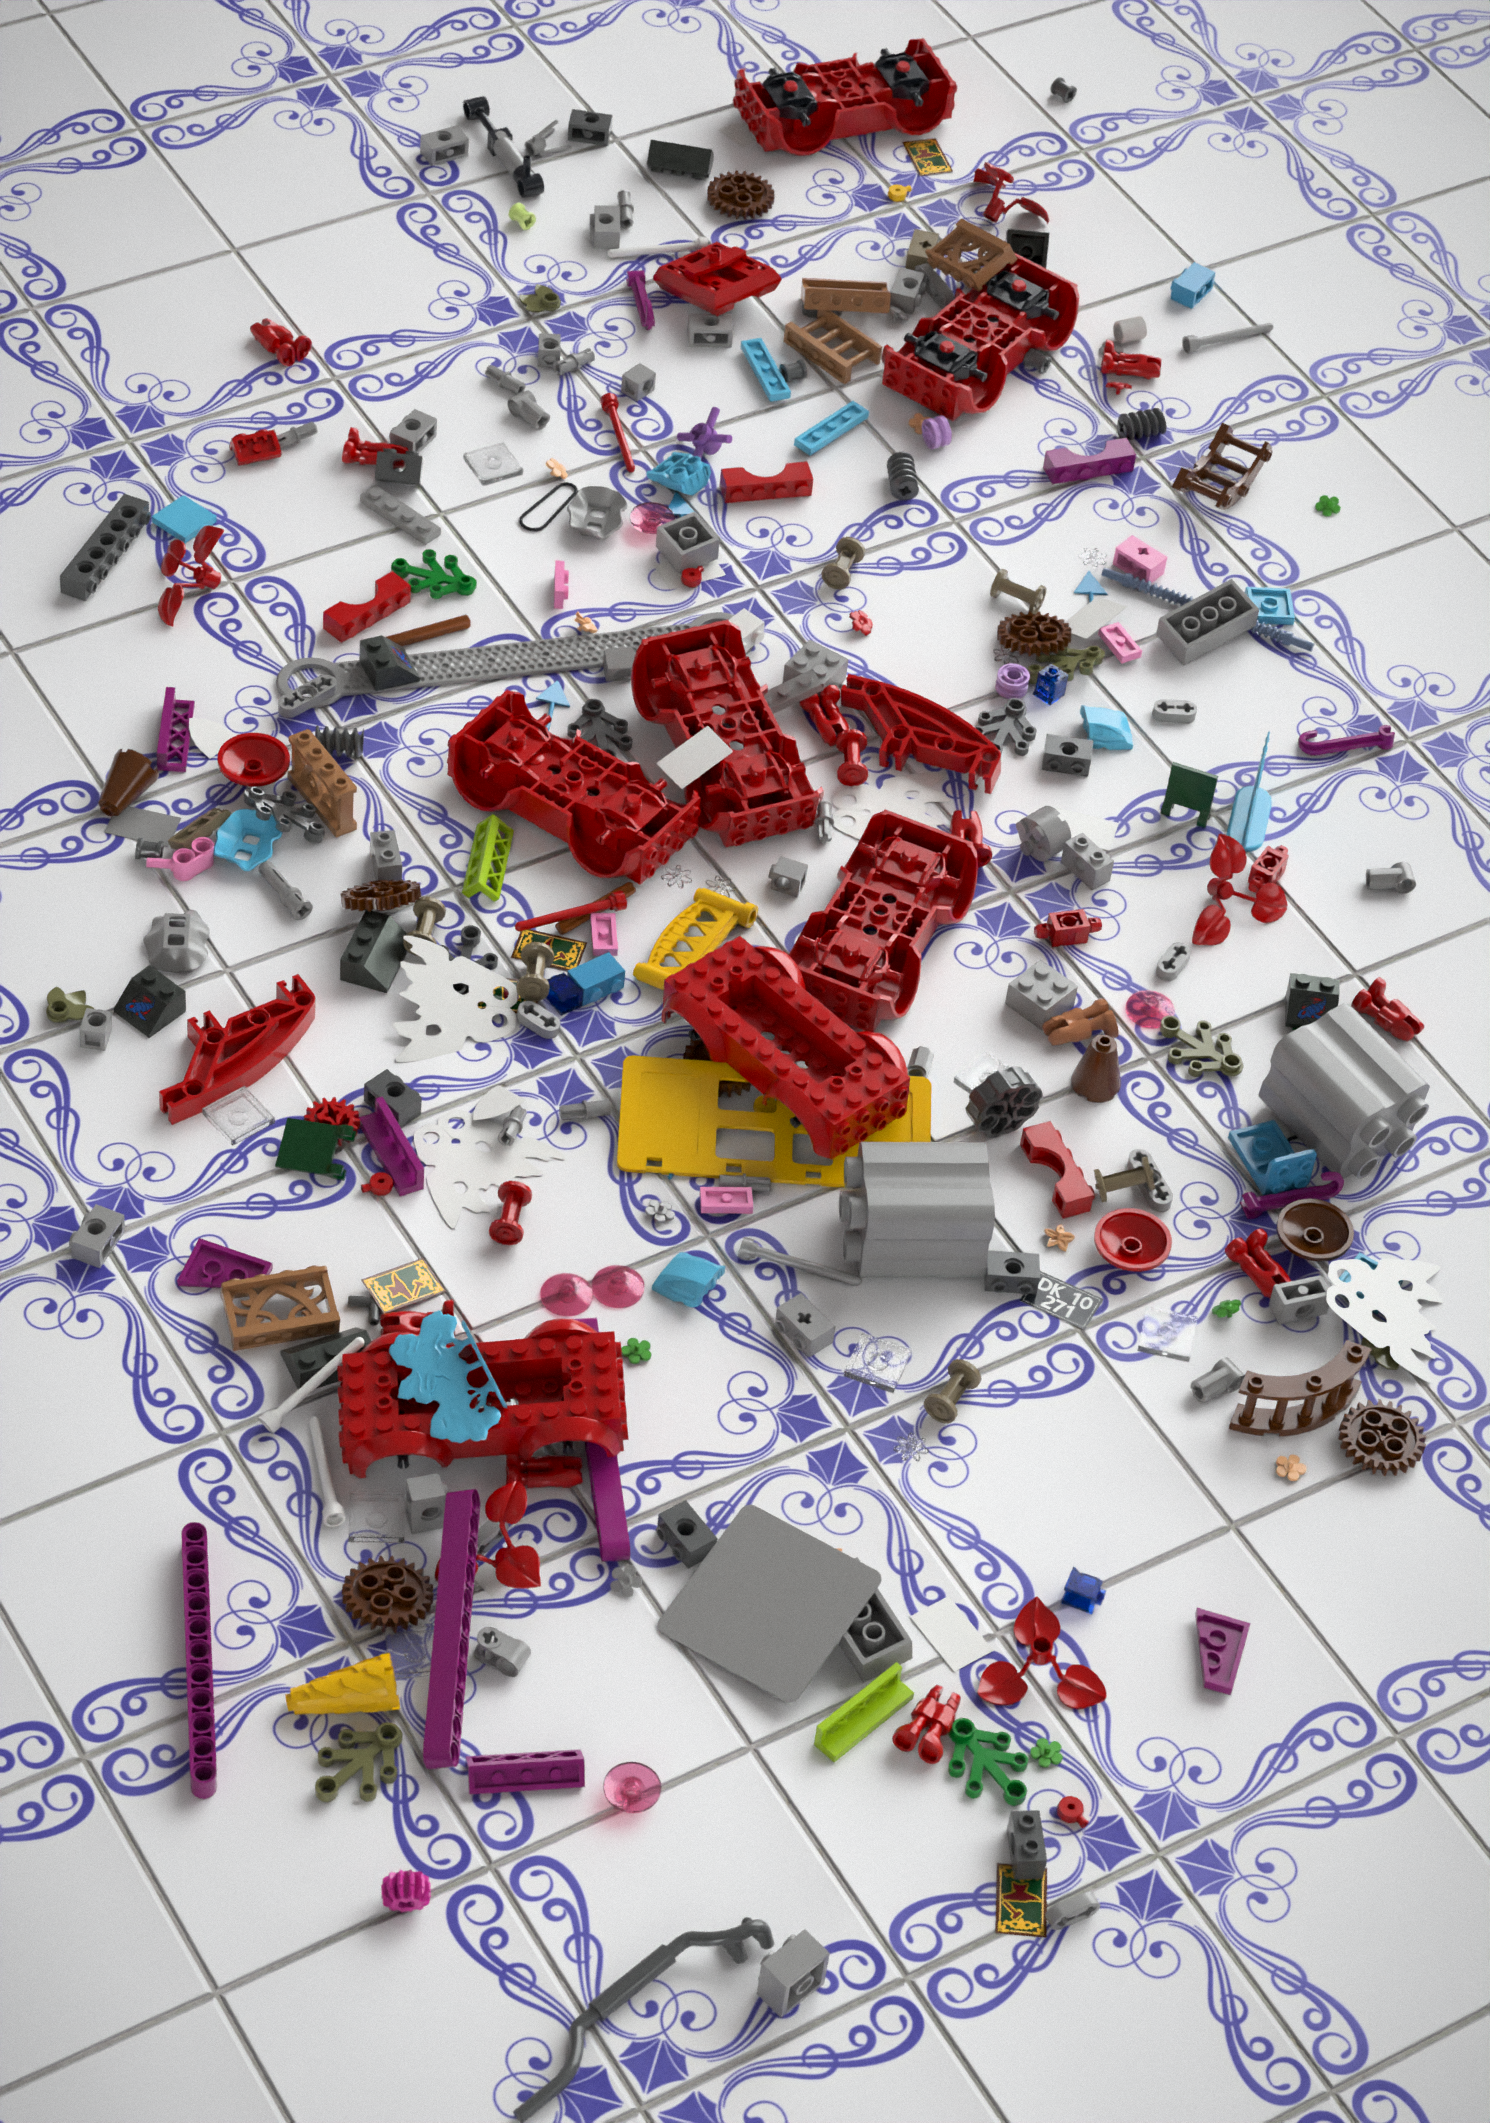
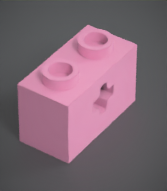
(1139, 559)

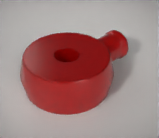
(692, 576)
(379, 1184)
(1071, 1811)

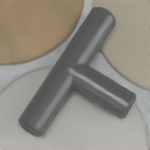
(366, 1301)

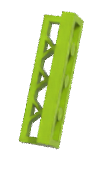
(483, 853)
(862, 1714)

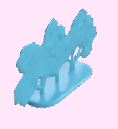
(1251, 811)
(441, 1377)

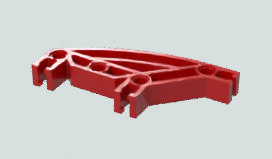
(924, 729)
(252, 1042)

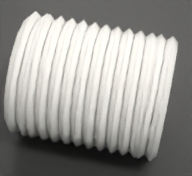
(1130, 329)

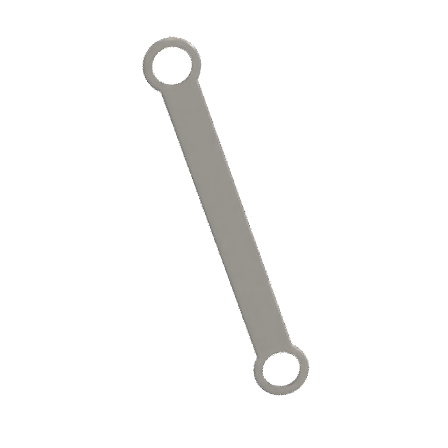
(491, 661)

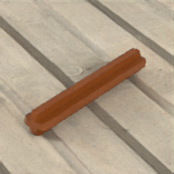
(431, 631)
(569, 924)

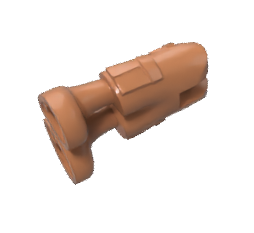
(1075, 1026)

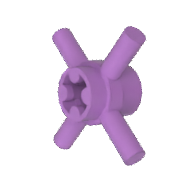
(705, 437)

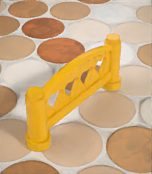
(726, 913)

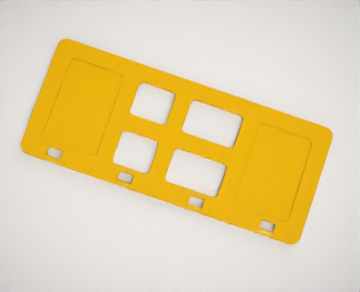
(674, 1115)

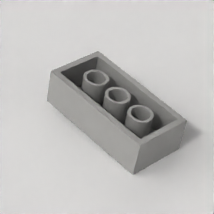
(1207, 621)
(876, 1639)

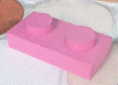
(560, 578)
(1120, 642)
(603, 934)
(726, 1200)

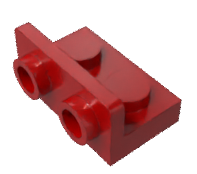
(255, 447)

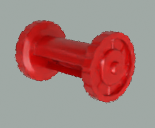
(852, 771)
(506, 1229)

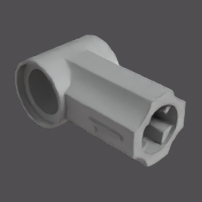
(526, 406)
(1398, 876)
(920, 1062)
(1222, 1377)

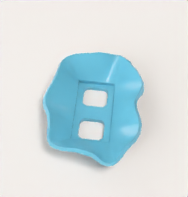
(233, 831)

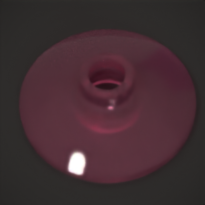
(649, 516)
(1148, 1008)
(614, 1293)
(563, 1301)
(636, 1778)

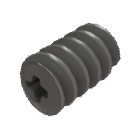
(1141, 424)
(902, 476)
(341, 742)

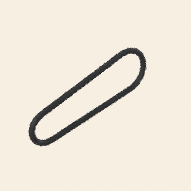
(541, 500)

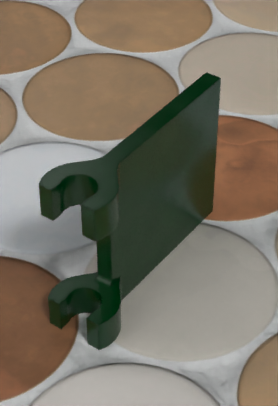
(1191, 790)
(312, 1146)

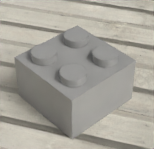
(687, 542)
(827, 664)
(1041, 994)
(792, 1972)

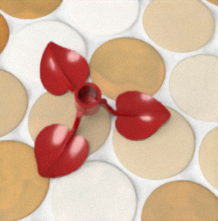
(996, 205)
(205, 575)
(1229, 858)
(518, 1565)
(1040, 1628)

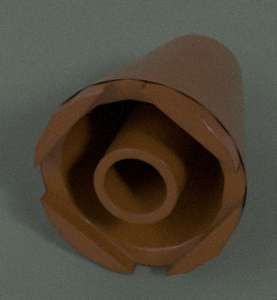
(126, 781)
(1098, 1071)

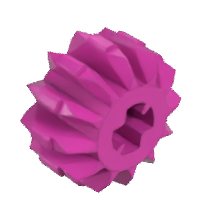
(406, 1891)

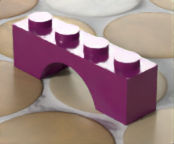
(1065, 466)

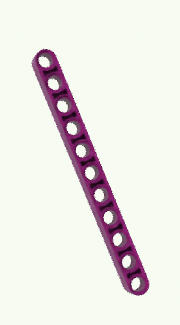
(607, 1496)
(451, 1630)
(199, 1668)

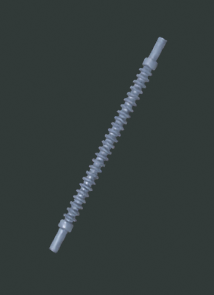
(1128, 580)

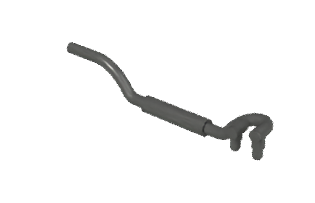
(630, 1985)

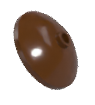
(1315, 1230)

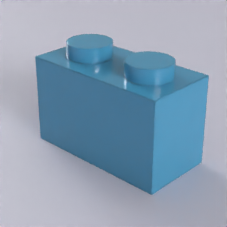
(1192, 285)
(598, 977)

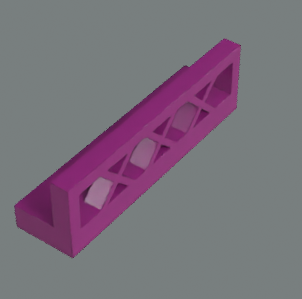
(167, 729)
(393, 1149)
(525, 1771)

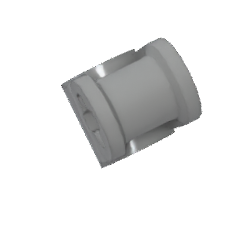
(503, 1653)

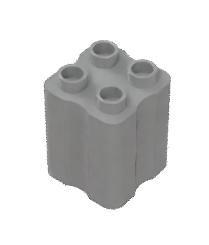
(1345, 1092)
(918, 1209)

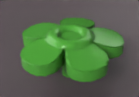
(1328, 505)
(1226, 1308)
(637, 1350)
(1046, 1753)

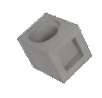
(549, 349)
(638, 382)
(618, 664)
(788, 876)
(95, 1029)

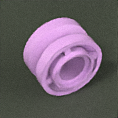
(936, 432)
(1012, 681)

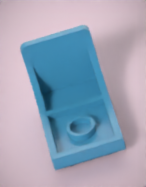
(1271, 1158)

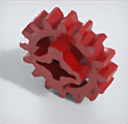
(334, 1114)

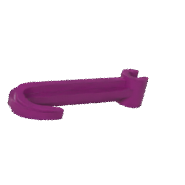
(637, 281)
(1383, 739)
(1255, 1205)

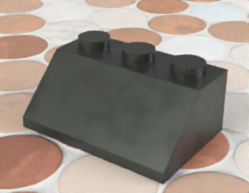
(680, 159)
(374, 952)
(310, 1357)

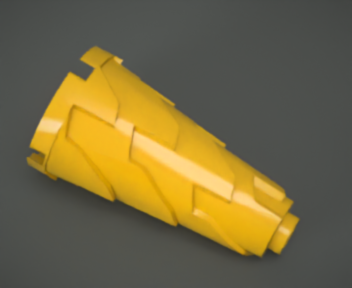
(353, 1689)

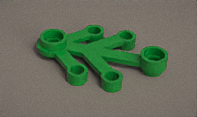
(459, 582)
(986, 1758)

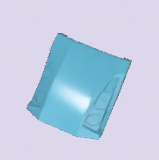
(681, 473)
(1106, 728)
(688, 1279)

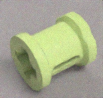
(522, 216)

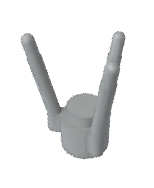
(537, 144)

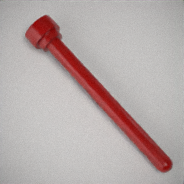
(610, 405)
(616, 902)

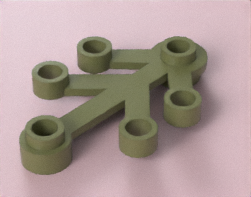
(1087, 658)
(1228, 1063)
(360, 1759)

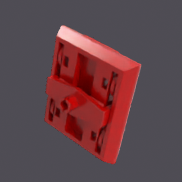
(716, 278)

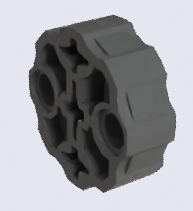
(1003, 1101)

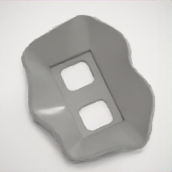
(598, 499)
(177, 957)

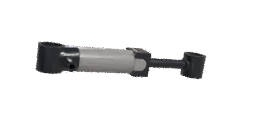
(501, 145)

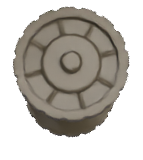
(837, 574)
(1034, 598)
(428, 912)
(537, 958)
(1124, 1179)
(962, 1377)

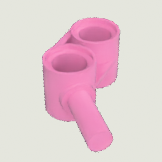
(187, 862)

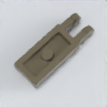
(200, 827)

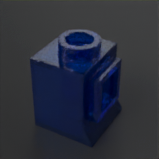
(1055, 680)
(564, 994)
(1083, 1591)

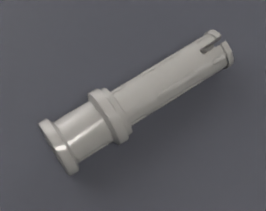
(290, 896)

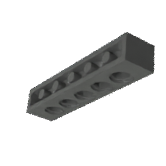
(104, 547)

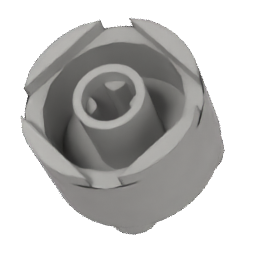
(1043, 833)

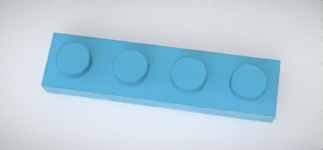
(765, 369)
(831, 428)

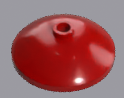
(253, 759)
(1132, 1239)

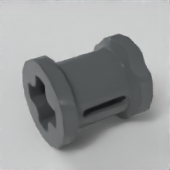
(1063, 89)
(1037, 360)
(793, 370)
(148, 849)

